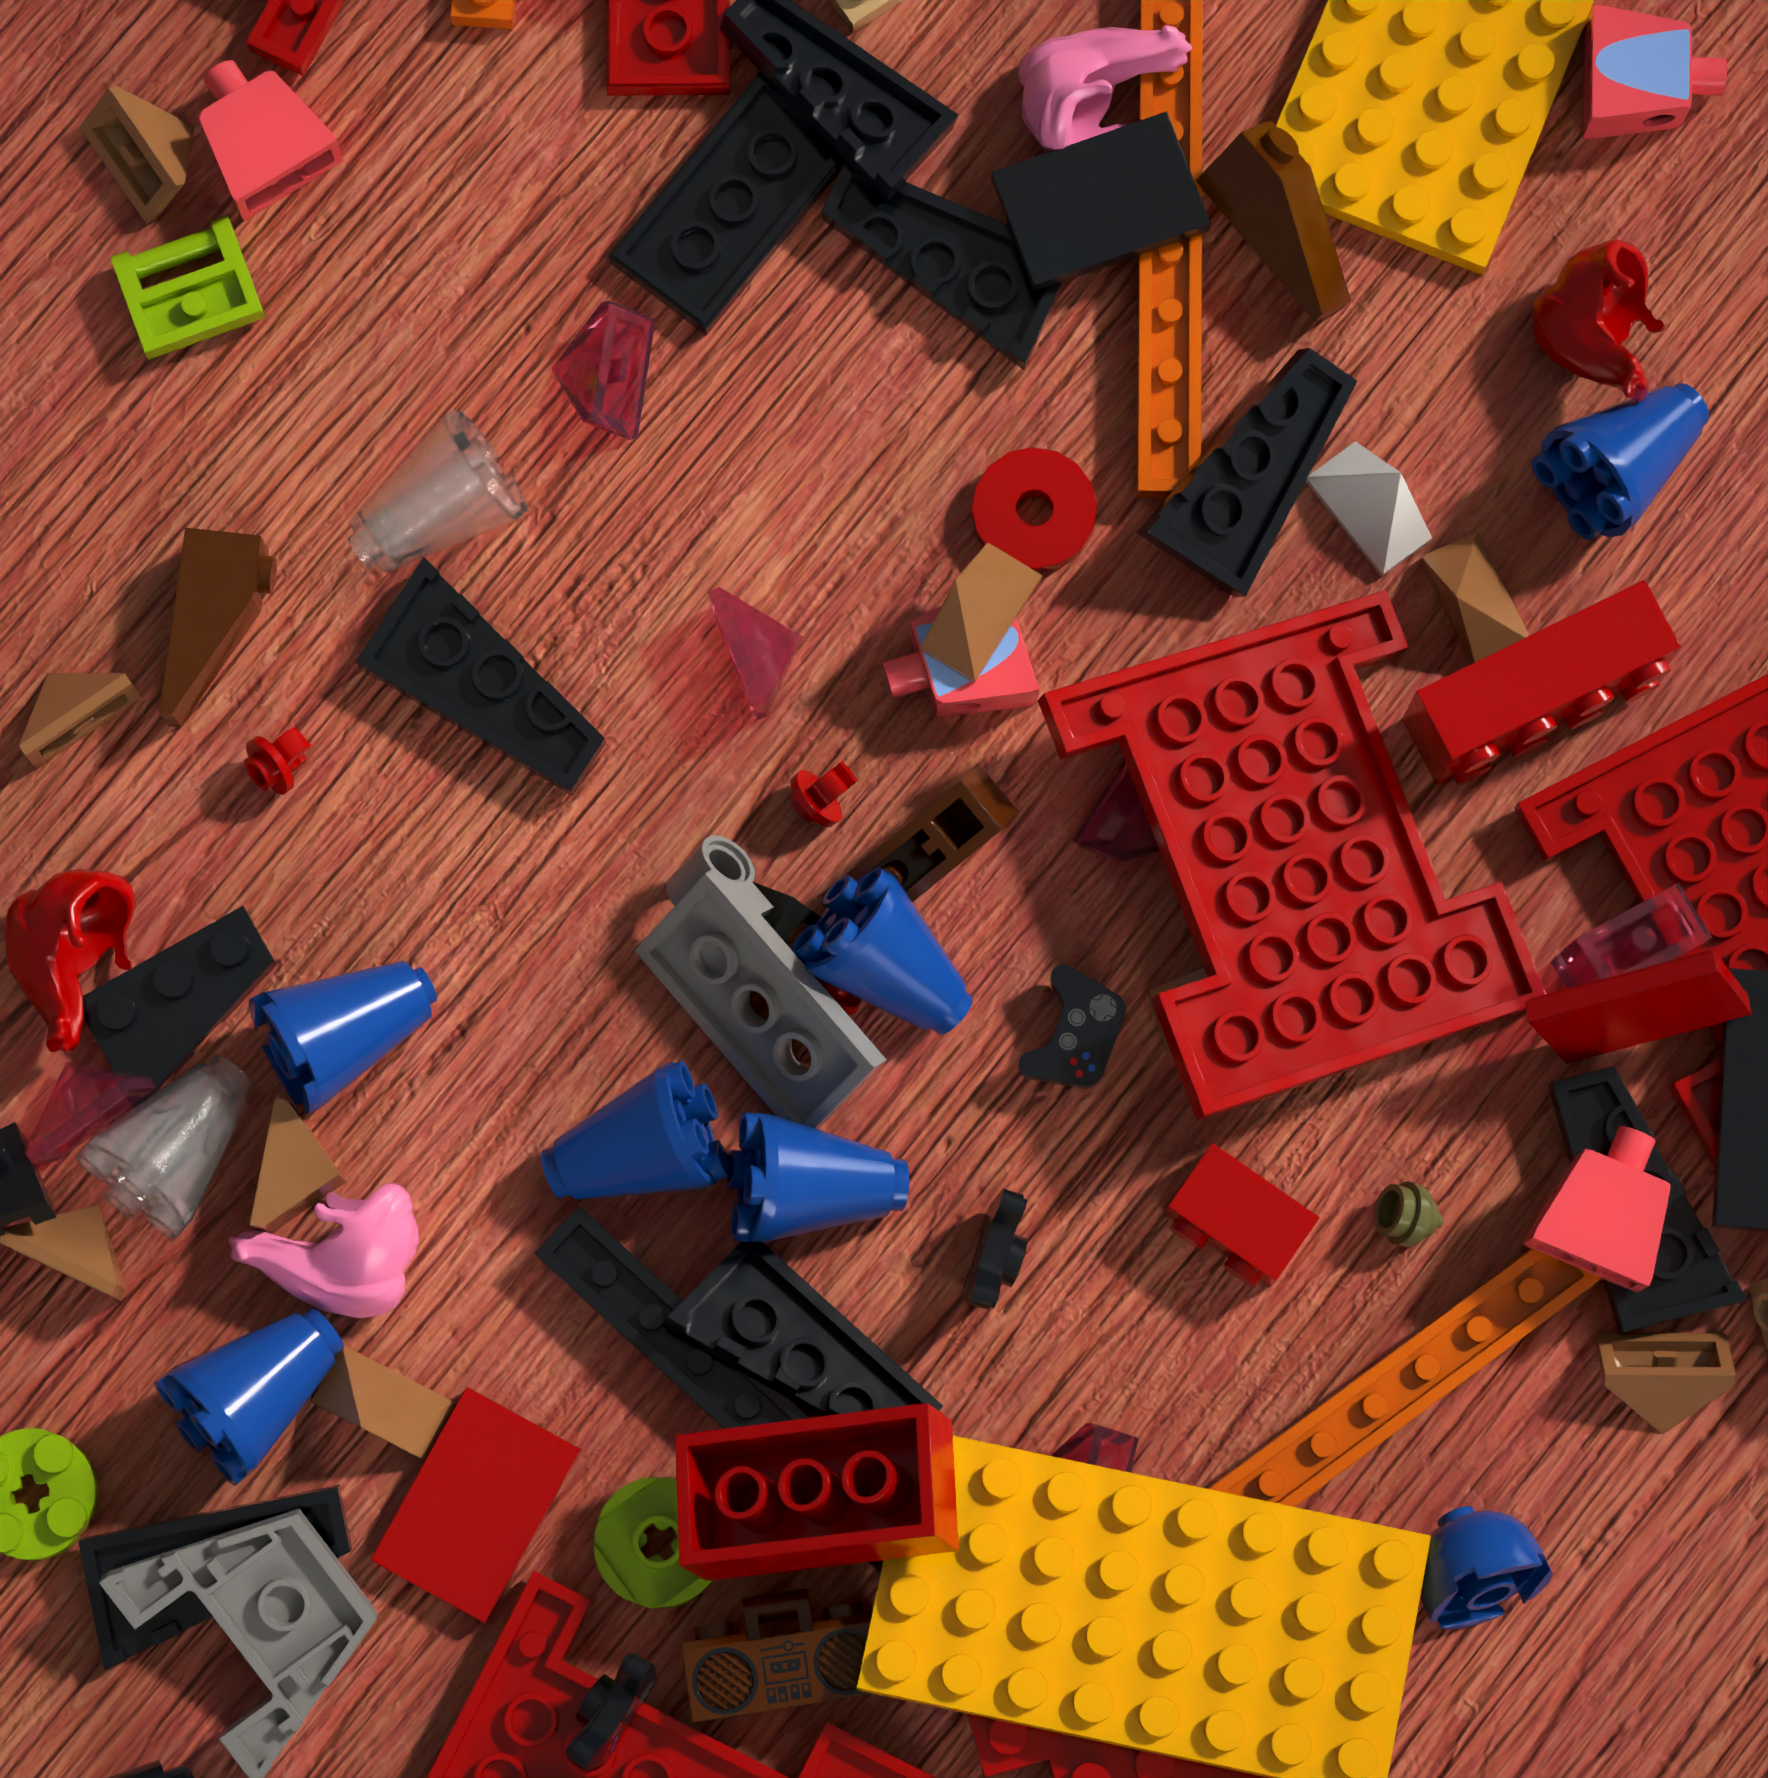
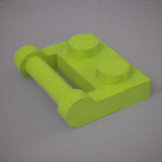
(192, 304)

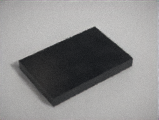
(1100, 201)

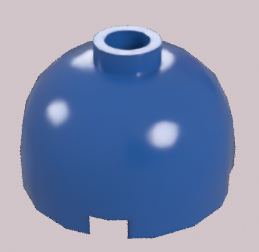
(1477, 1564)

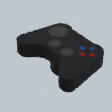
(1083, 1035)
(997, 1252)
(609, 1711)

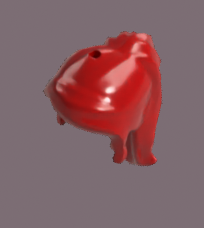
(1591, 314)
(62, 934)

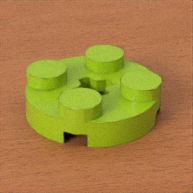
(70, 1501)
(622, 1535)

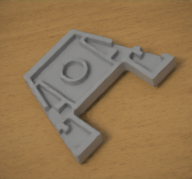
(280, 1605)

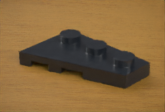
(171, 1002)

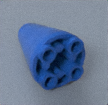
(1619, 458)
(884, 953)
(641, 1142)
(807, 1180)
(250, 1389)

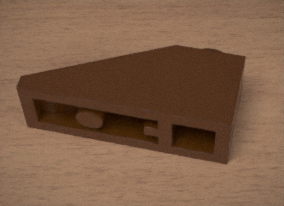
(1278, 210)
(213, 609)
(941, 834)

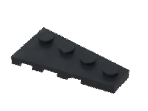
(844, 92)
(949, 256)
(1246, 484)
(464, 671)

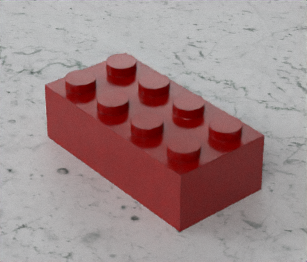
(1542, 683)
(816, 1492)

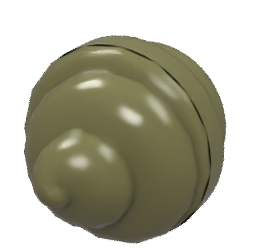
(1406, 1214)

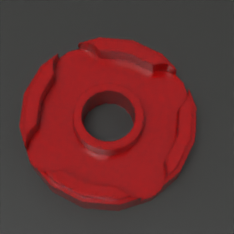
(1042, 475)

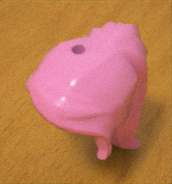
(1074, 76)
(355, 1267)

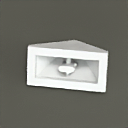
(1371, 506)

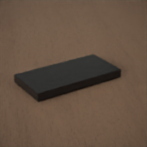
(729, 206)
(1742, 1120)

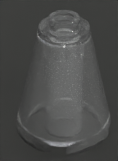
(436, 498)

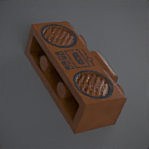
(757, 1674)

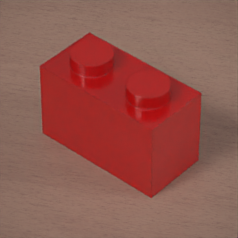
(1240, 1218)

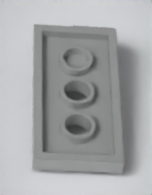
(722, 948)

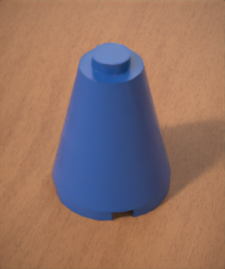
(339, 1027)

